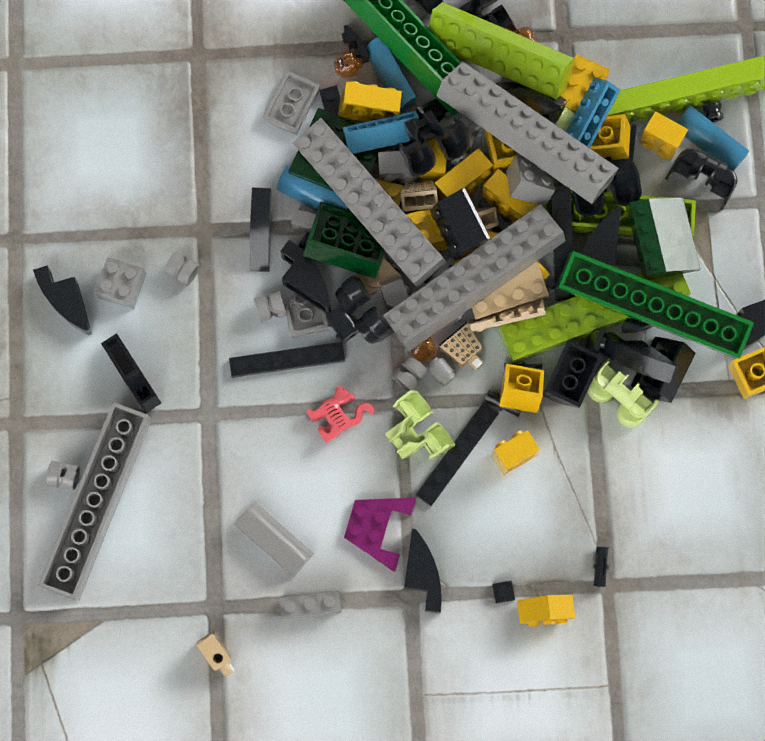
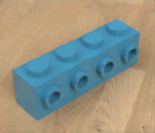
(592, 111)

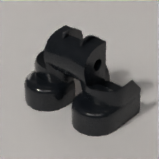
(497, 16)
(452, 142)
(721, 178)
(624, 188)
(345, 322)

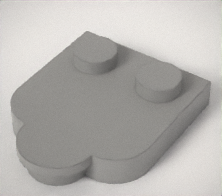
(304, 317)

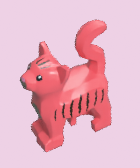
(336, 417)

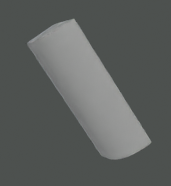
(274, 539)

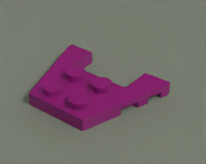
(369, 524)

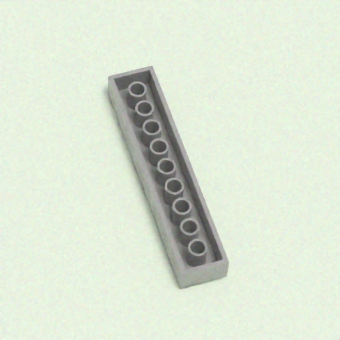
(527, 132)
(369, 202)
(474, 277)
(95, 501)

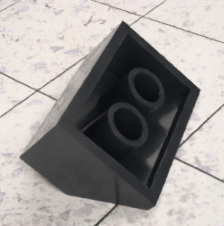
(459, 224)
(678, 353)
(572, 375)

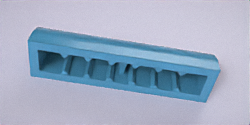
(390, 72)
(378, 133)
(712, 138)
(307, 192)

